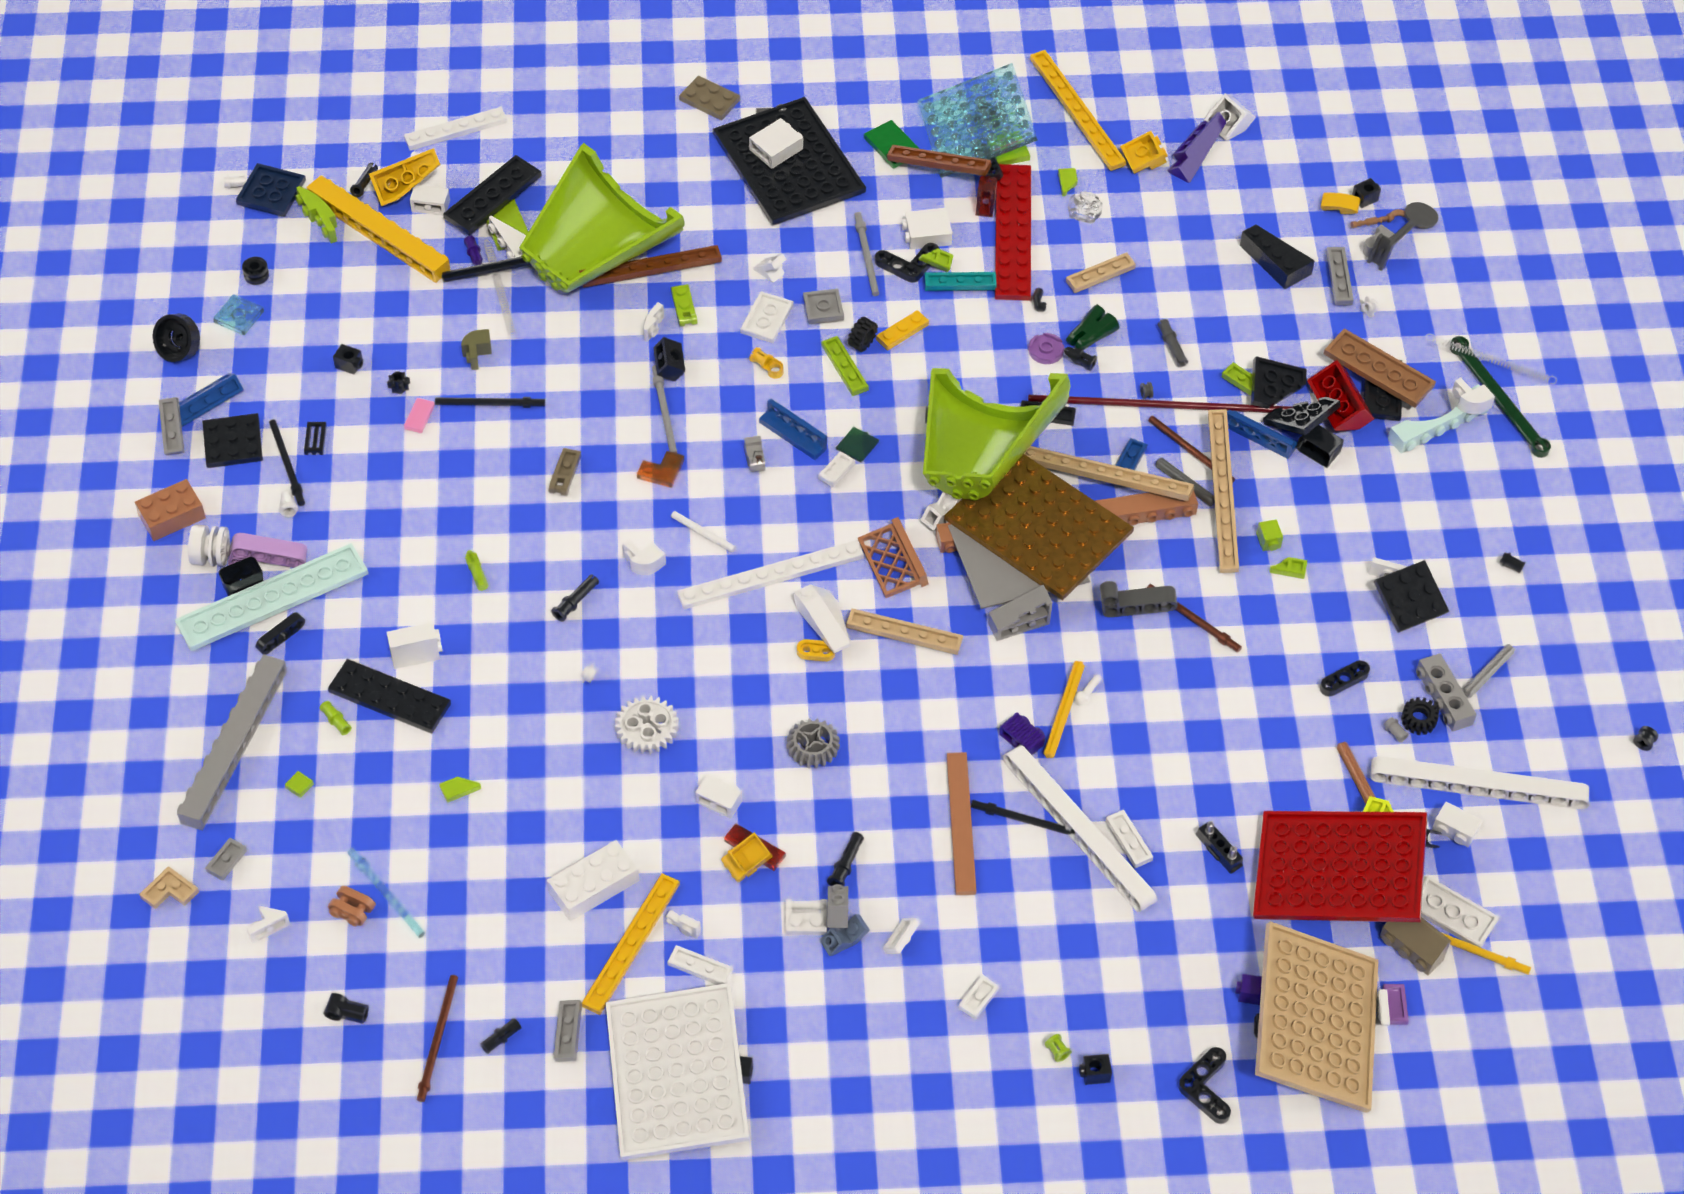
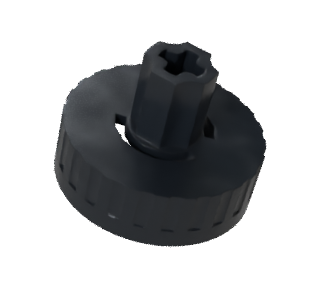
(184, 335)

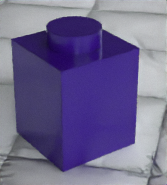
(1249, 989)

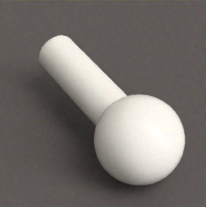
(1082, 697)

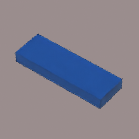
(1132, 454)

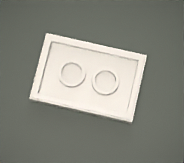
(766, 317)

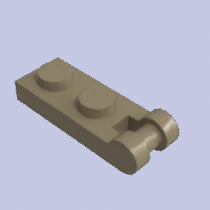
(565, 471)

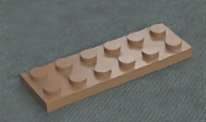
(1379, 368)

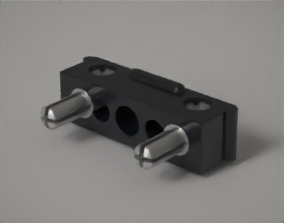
(1220, 847)

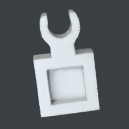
(686, 925)

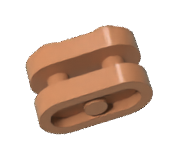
(351, 906)

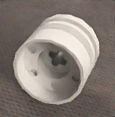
(208, 545)

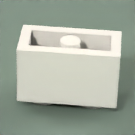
(429, 200)
(719, 796)
(1457, 824)

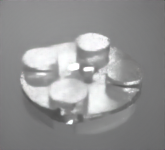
(1089, 214)

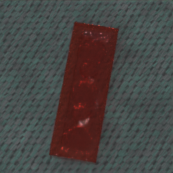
(738, 834)

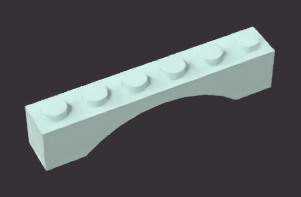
(1410, 434)

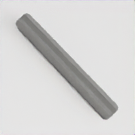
(1484, 675)

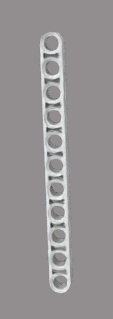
(1480, 782)
(1086, 834)

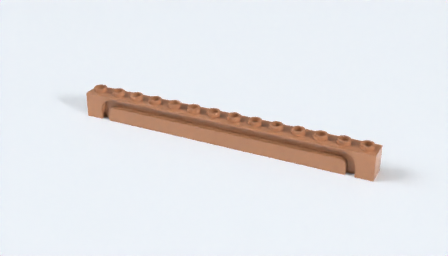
(1131, 509)

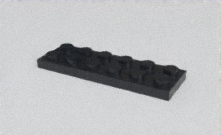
(492, 194)
(389, 696)

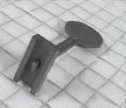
(1418, 215)

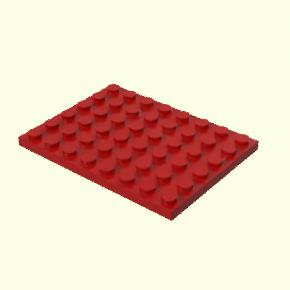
(1341, 866)

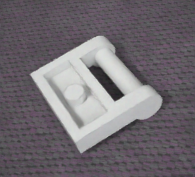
(806, 922)

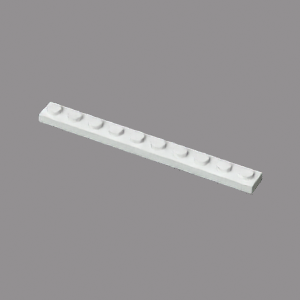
(770, 574)

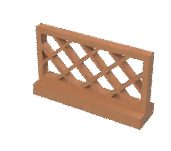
(906, 550)

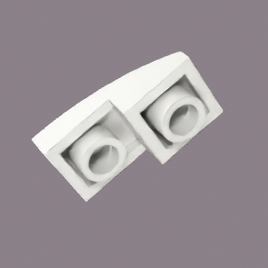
(651, 324)

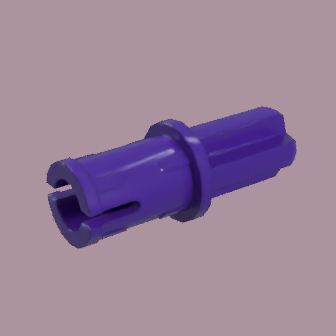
(473, 250)

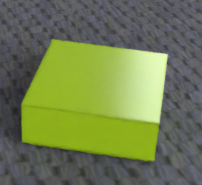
(299, 784)

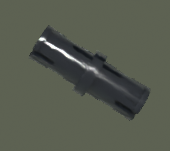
(500, 1035)

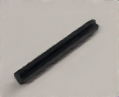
(484, 269)

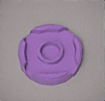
(1046, 348)

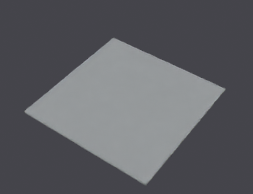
(990, 576)

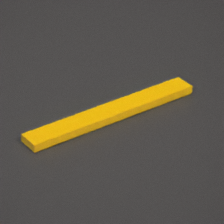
(630, 944)

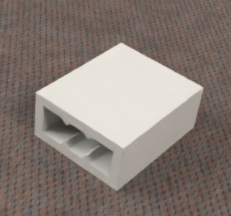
(776, 143)
(927, 227)
(414, 645)

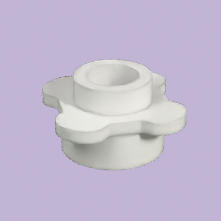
(1370, 306)
(589, 673)

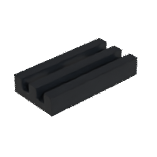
(314, 449)

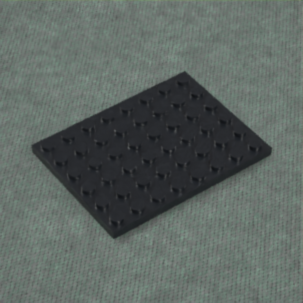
(804, 181)

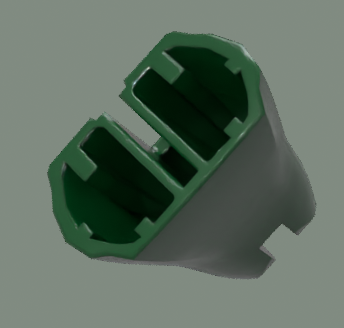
(1093, 328)

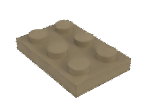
(709, 97)

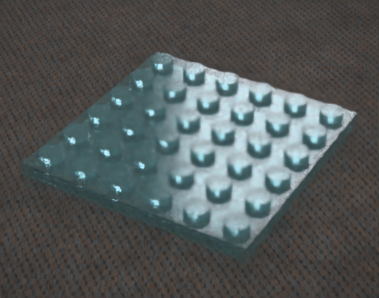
(979, 117)

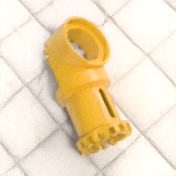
(767, 362)

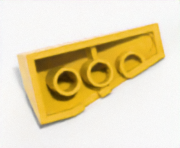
(399, 178)

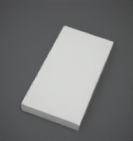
(1456, 913)

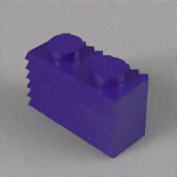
(1019, 731)

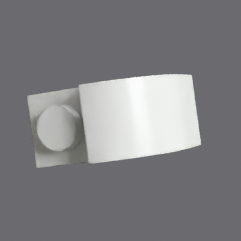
(1472, 401)
(936, 512)
(645, 561)

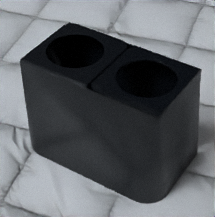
(1320, 445)
(246, 570)

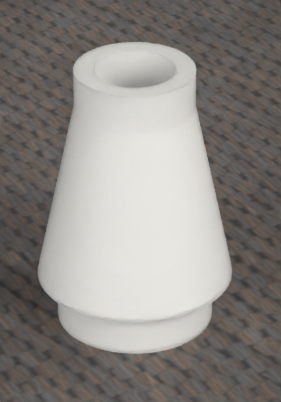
(287, 504)

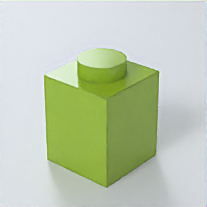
(1269, 535)

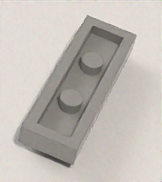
(171, 426)
(568, 1030)

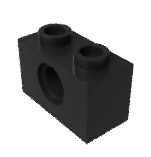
(669, 359)

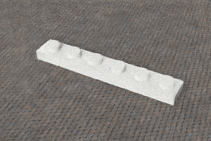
(455, 128)

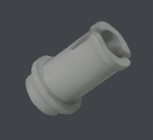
(1393, 726)

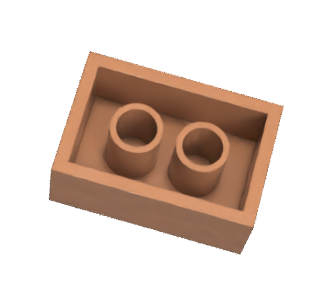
(170, 509)

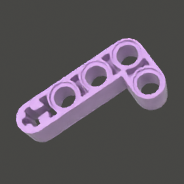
(267, 550)

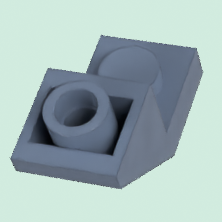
(842, 938)

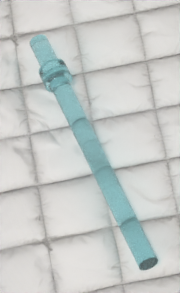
(363, 866)

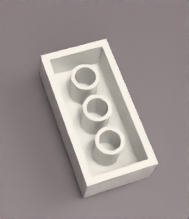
(593, 880)

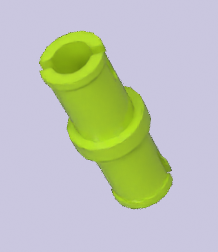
(335, 718)

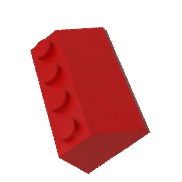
(1337, 384)

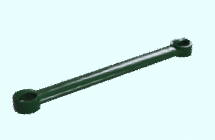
(1501, 398)

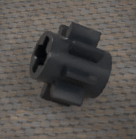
(398, 382)

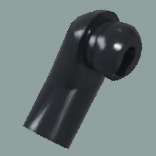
(1039, 306)

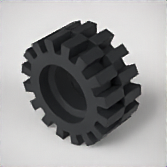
(862, 334)
(1423, 707)

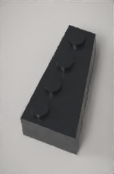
(1276, 257)

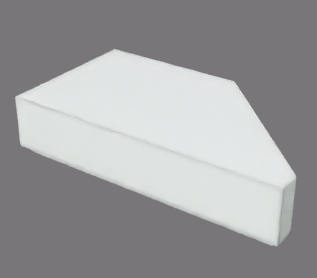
(1382, 1007)

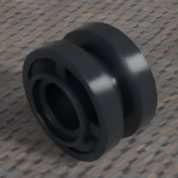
(255, 270)

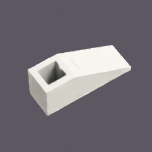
(507, 237)

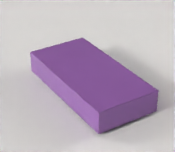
(1397, 1004)

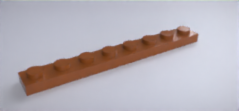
(659, 264)

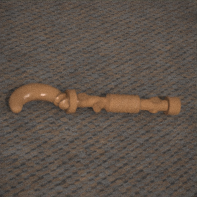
(1374, 220)

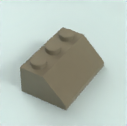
(1417, 942)

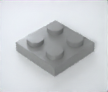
(823, 306)

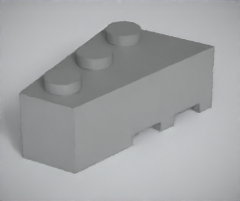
(1021, 614)

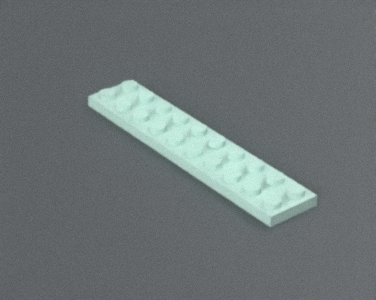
(271, 597)

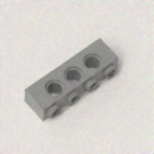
(1453, 695)

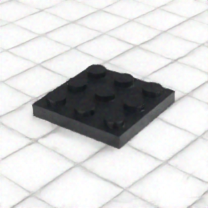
(232, 440)
(1411, 596)

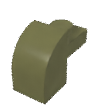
(476, 344)

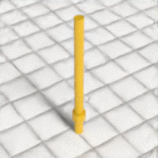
(1509, 963)

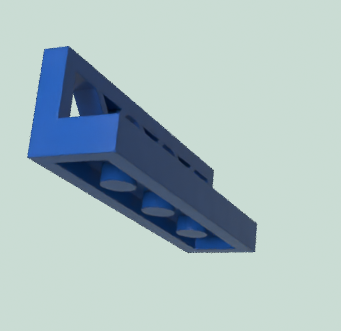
(209, 397)
(793, 429)
(1261, 434)

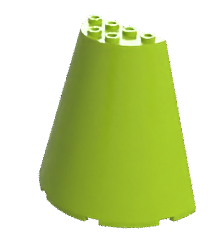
(591, 226)
(977, 442)

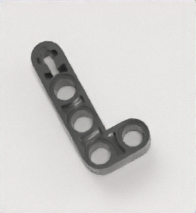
(1136, 601)

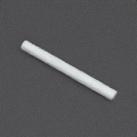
(704, 532)

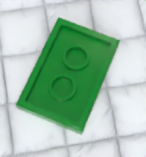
(885, 136)

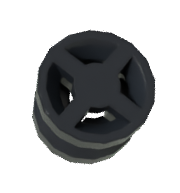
(1645, 738)

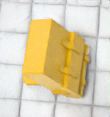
(746, 857)

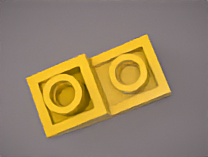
(1338, 201)

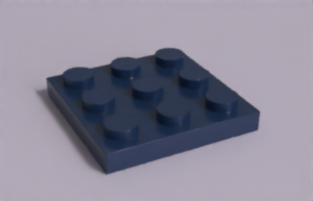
(270, 189)

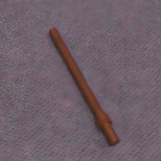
(1183, 443)
(1223, 638)

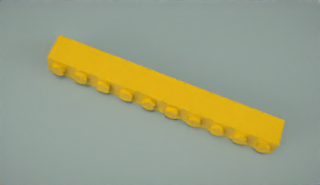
(381, 230)

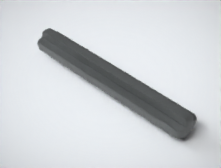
(1176, 474)

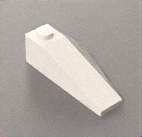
(823, 615)

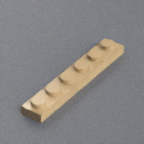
(904, 631)

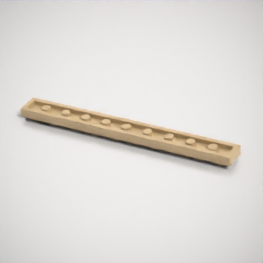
(1111, 473)
(1223, 491)

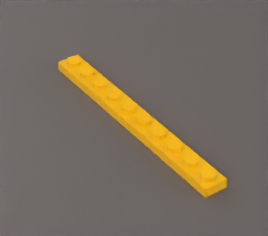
(1078, 110)

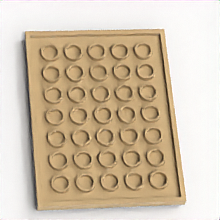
(1317, 1017)

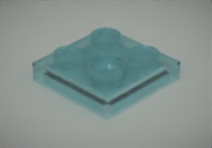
(238, 314)

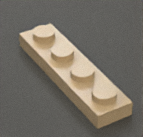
(1100, 272)

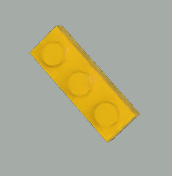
(902, 330)

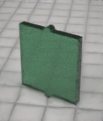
(857, 444)

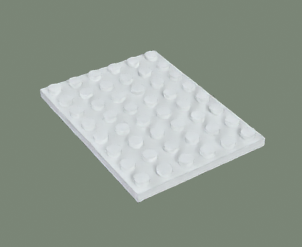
(676, 1071)

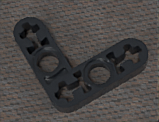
(907, 267)
(1199, 1088)

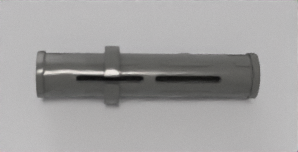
(1169, 336)

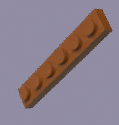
(939, 160)

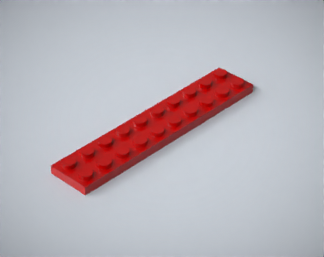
(1013, 233)

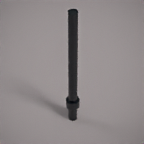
(526, 402)
(296, 487)
(992, 809)

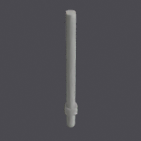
(861, 229)
(658, 382)

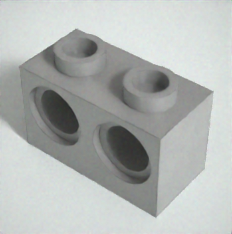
(837, 906)

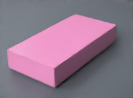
(419, 415)

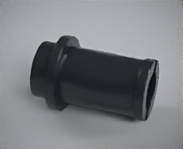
(1512, 562)

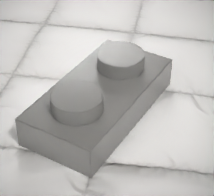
(226, 859)

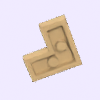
(169, 884)

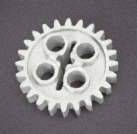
(646, 724)

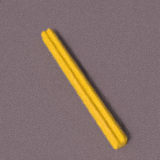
(1064, 709)

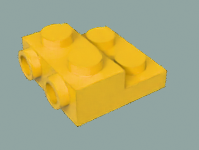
(1144, 152)

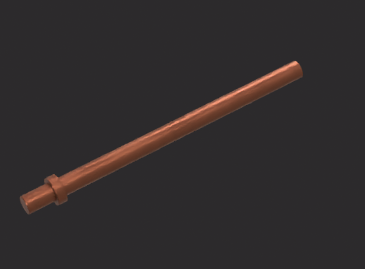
(424, 1086)

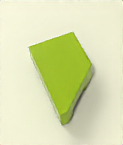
(1067, 179)
(938, 258)
(1290, 567)
(458, 787)

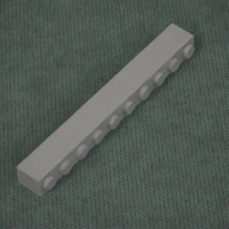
(232, 742)

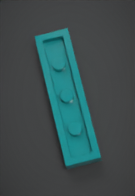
(960, 281)

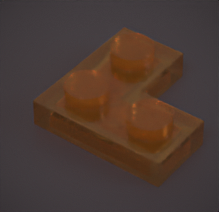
(662, 474)

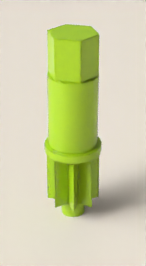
(475, 567)

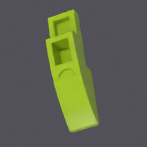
(317, 211)

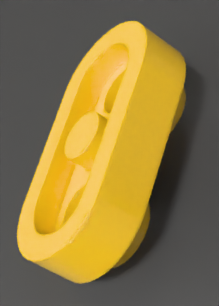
(816, 649)

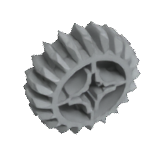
(816, 748)

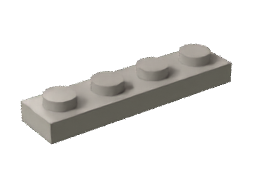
(1339, 276)

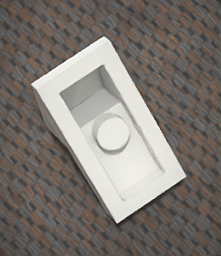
(771, 267)
(272, 922)

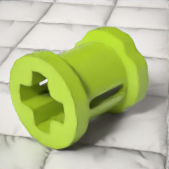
(1061, 1054)

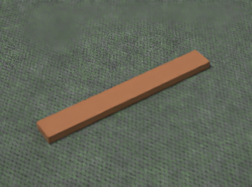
(961, 824)

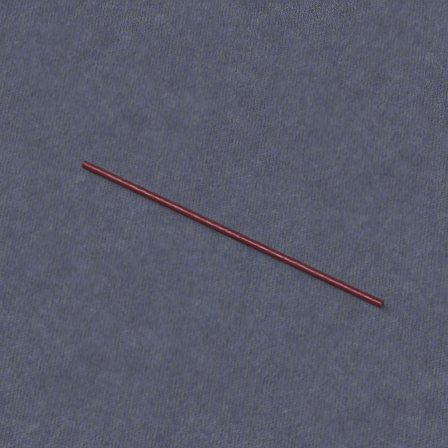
(1160, 404)

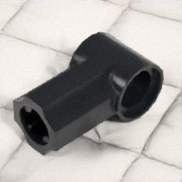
(340, 1008)

